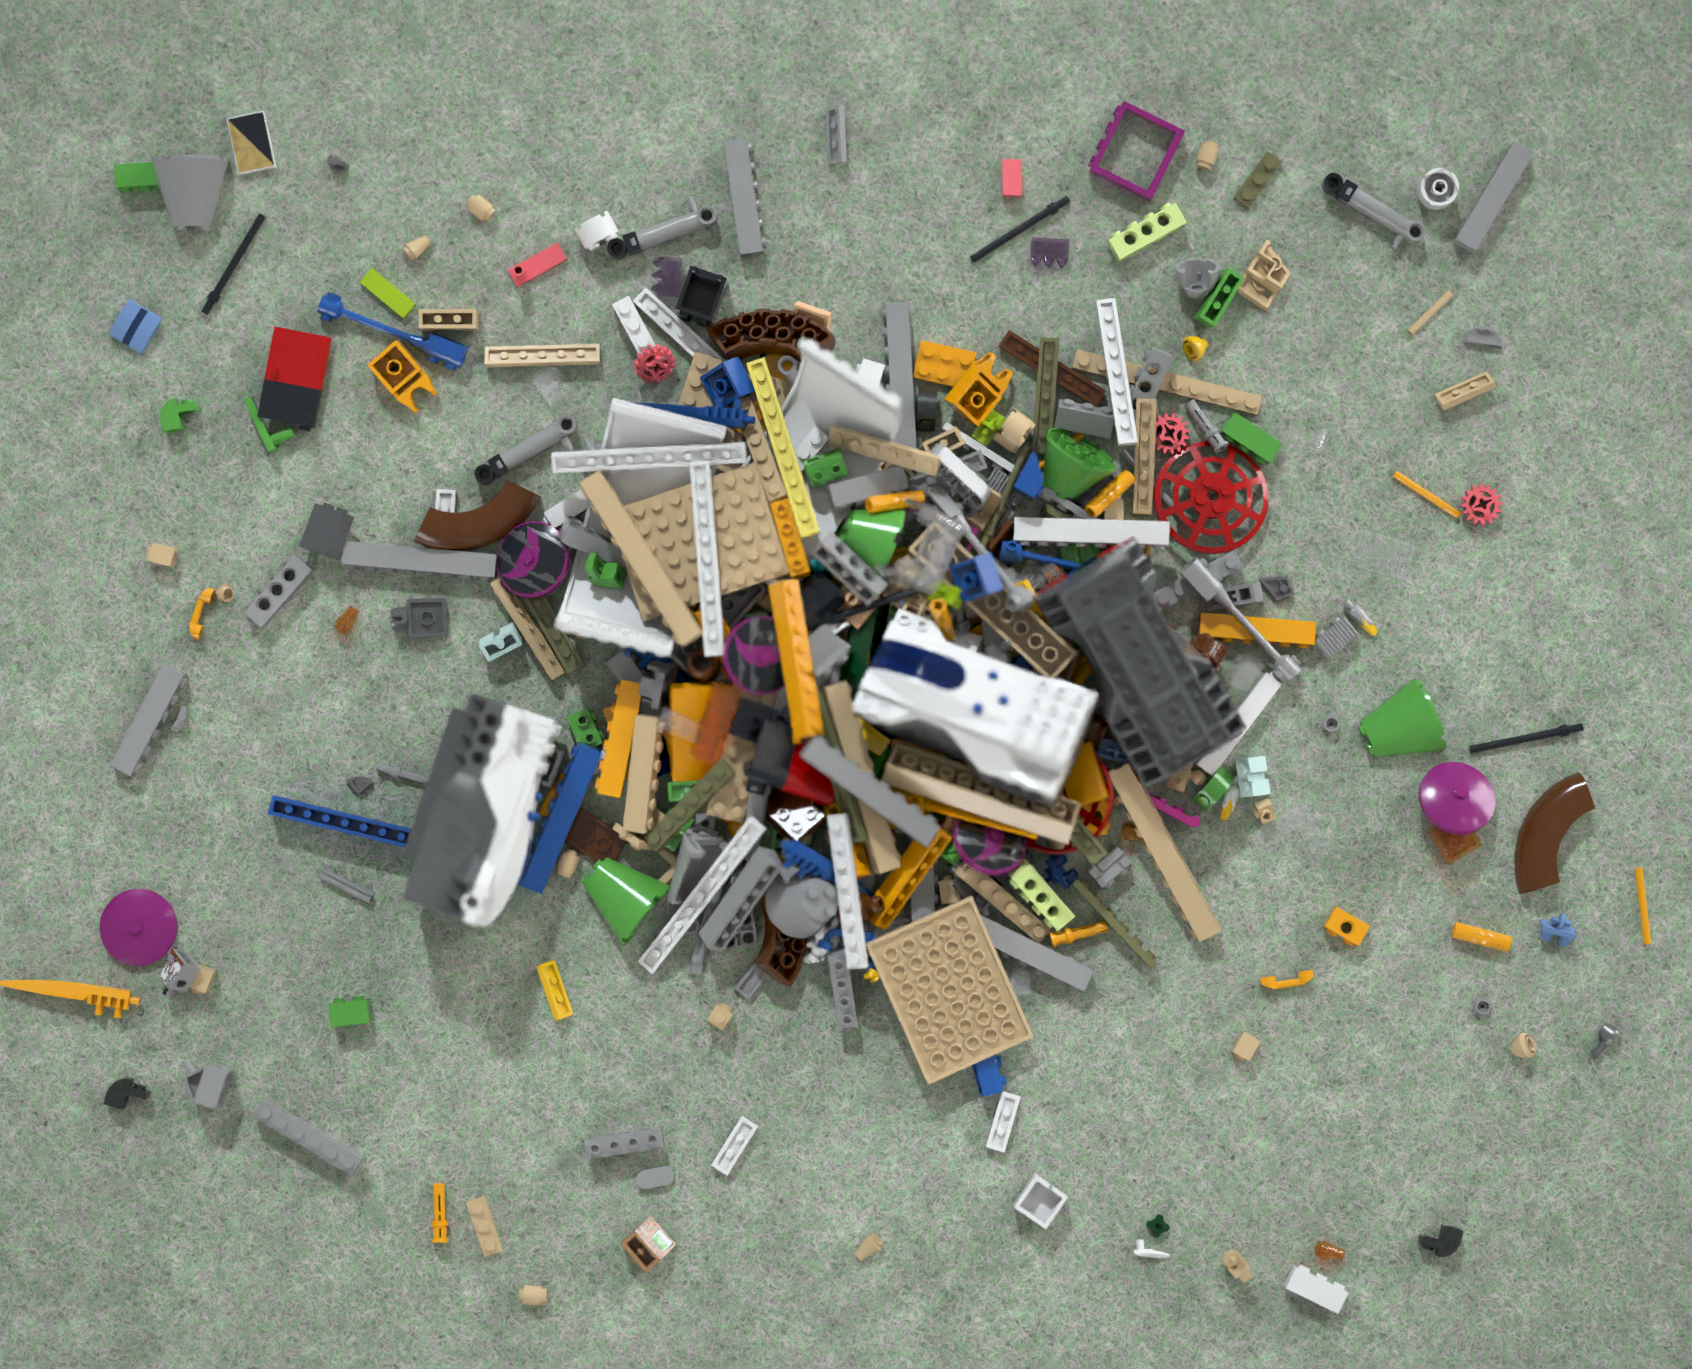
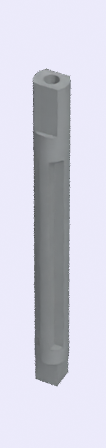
(701, 949)

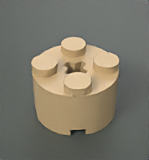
(1014, 431)

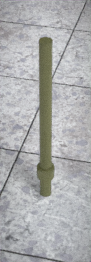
(989, 530)

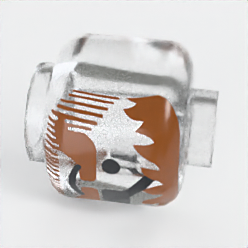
(1047, 574)

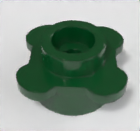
(1152, 1225)

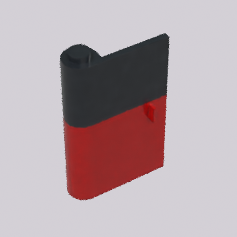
(294, 377)
(780, 767)

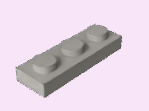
(836, 135)

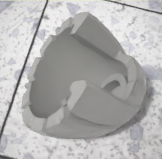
(1197, 276)

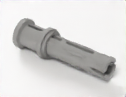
(1213, 432)

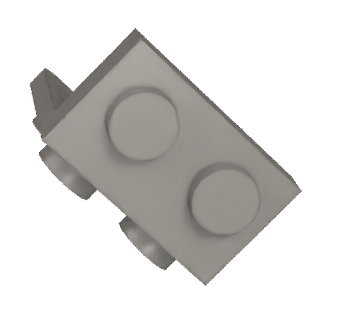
(826, 651)

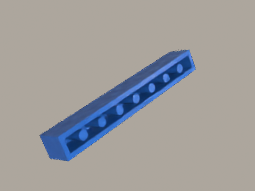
(560, 816)
(339, 821)

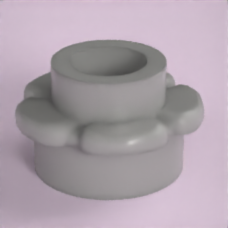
(1325, 724)
(1482, 1011)

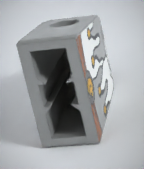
(178, 972)

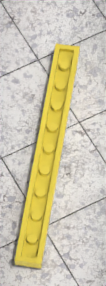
(783, 448)

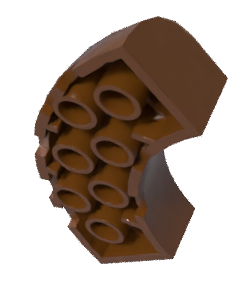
(768, 333)
(478, 526)
(1544, 829)
(780, 954)

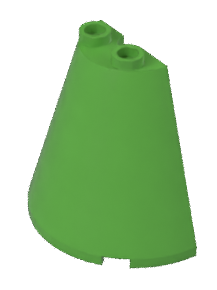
(1404, 724)
(623, 895)

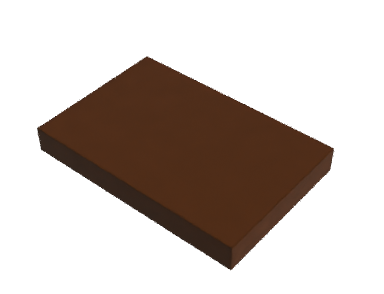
(594, 837)

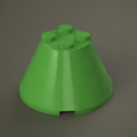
(1073, 466)
(872, 535)

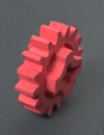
(654, 363)
(1172, 441)
(1477, 498)

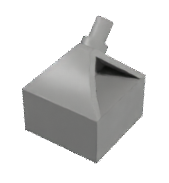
(207, 1084)

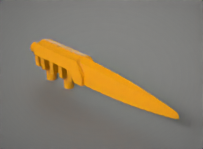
(93, 994)

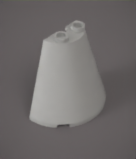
(190, 187)
(696, 855)

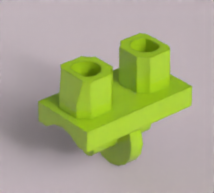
(988, 428)
(949, 594)

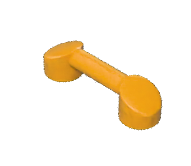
(196, 629)
(1303, 977)

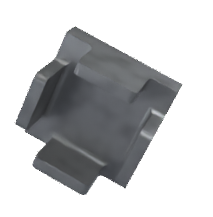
(656, 689)

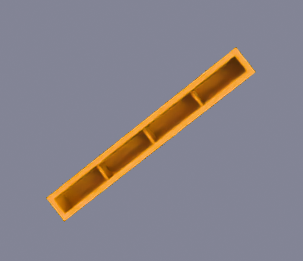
(796, 659)

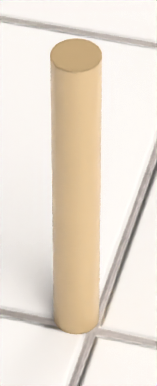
(1430, 312)

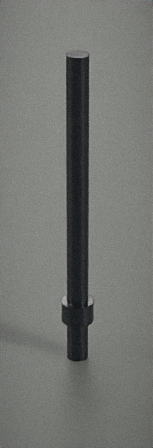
(1051, 209)
(213, 296)
(834, 618)
(1562, 730)

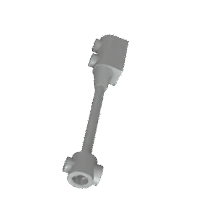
(941, 499)
(1210, 586)

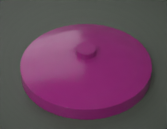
(1456, 798)
(138, 927)

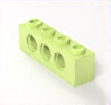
(1169, 212)
(1059, 915)

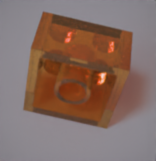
(1452, 846)

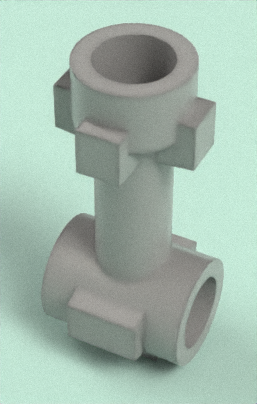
(959, 622)

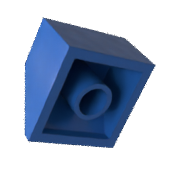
(727, 381)
(1030, 479)
(976, 577)

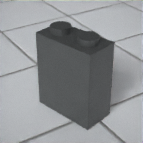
(327, 530)

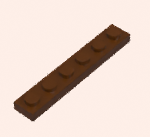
(1066, 376)

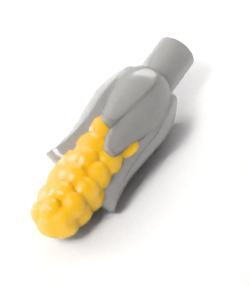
(1359, 616)

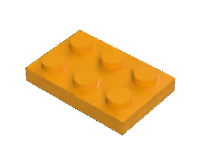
(942, 363)

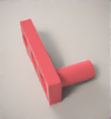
(537, 265)

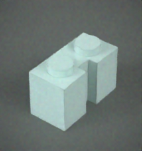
(495, 646)
(1252, 776)

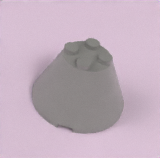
(800, 904)

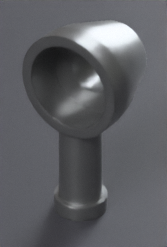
(1608, 1034)

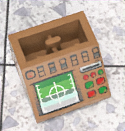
(648, 1244)

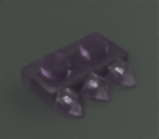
(1049, 250)
(669, 276)

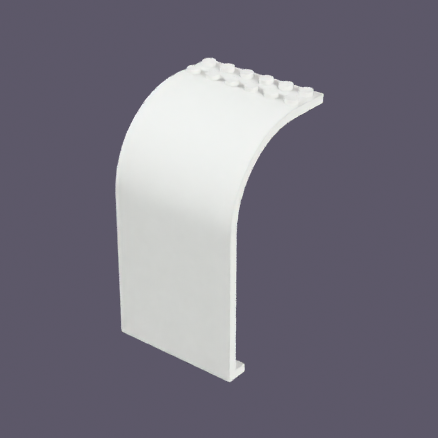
(830, 395)
(614, 612)

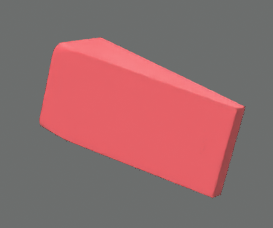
(1011, 178)

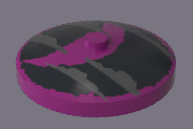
(533, 559)
(754, 656)
(988, 848)

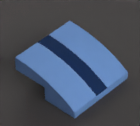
(135, 326)

